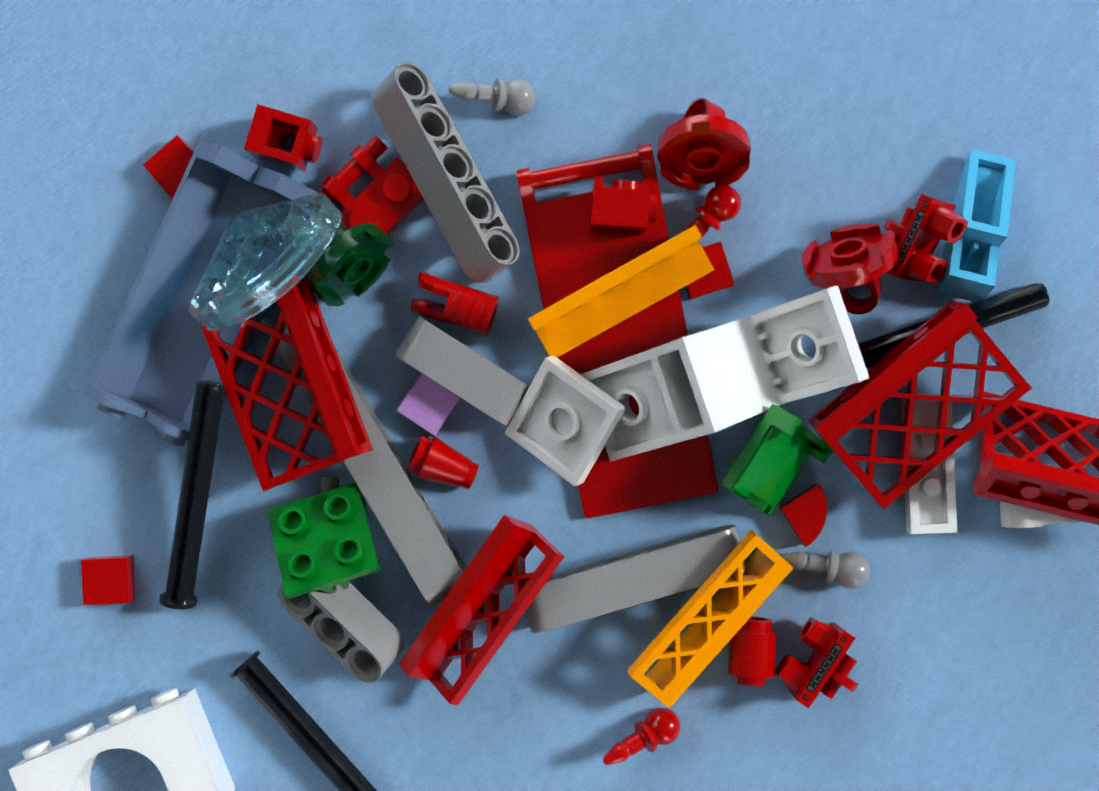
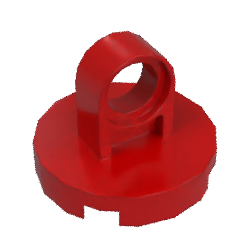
(703, 148)
(852, 258)

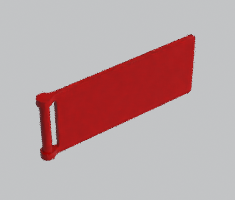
(572, 257)

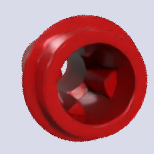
(441, 463)

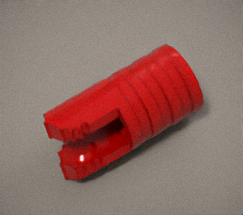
(464, 307)

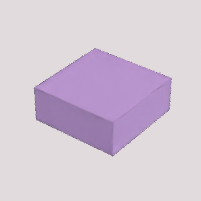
(428, 404)

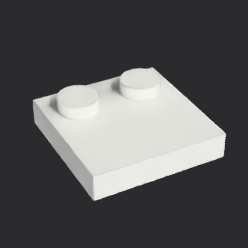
(564, 420)

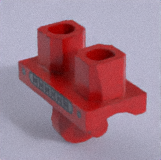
(919, 236)
(826, 667)

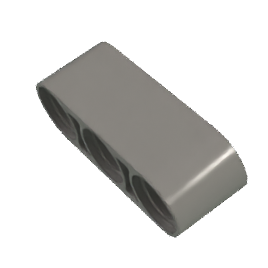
(462, 371)
(348, 629)

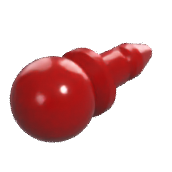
(719, 206)
(659, 728)

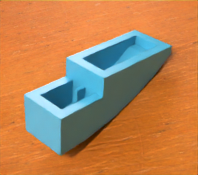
(985, 203)

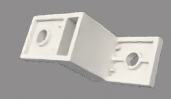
(730, 373)

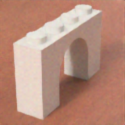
(168, 733)

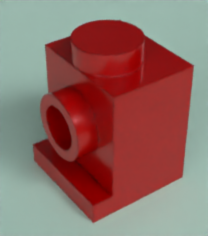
(270, 130)
(622, 206)

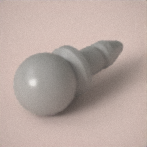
(515, 96)
(848, 569)

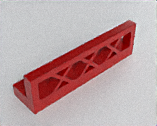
(476, 601)

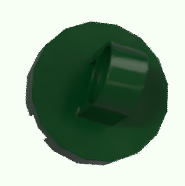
(350, 263)

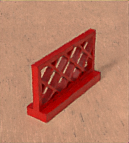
(903, 367)
(323, 378)
(1026, 479)

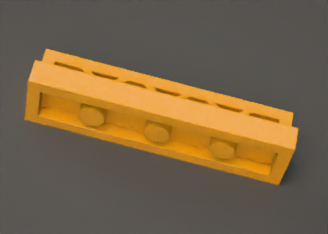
(622, 293)
(715, 624)

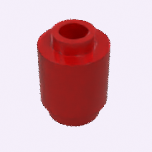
(753, 652)

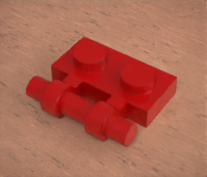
(385, 200)

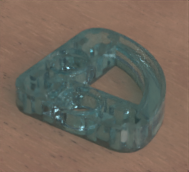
(297, 225)

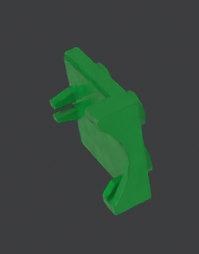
(773, 459)
(323, 541)

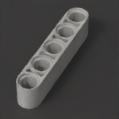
(445, 173)
(631, 579)

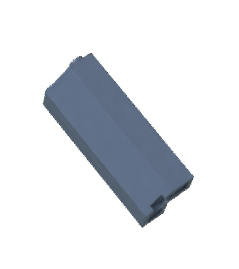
(156, 343)

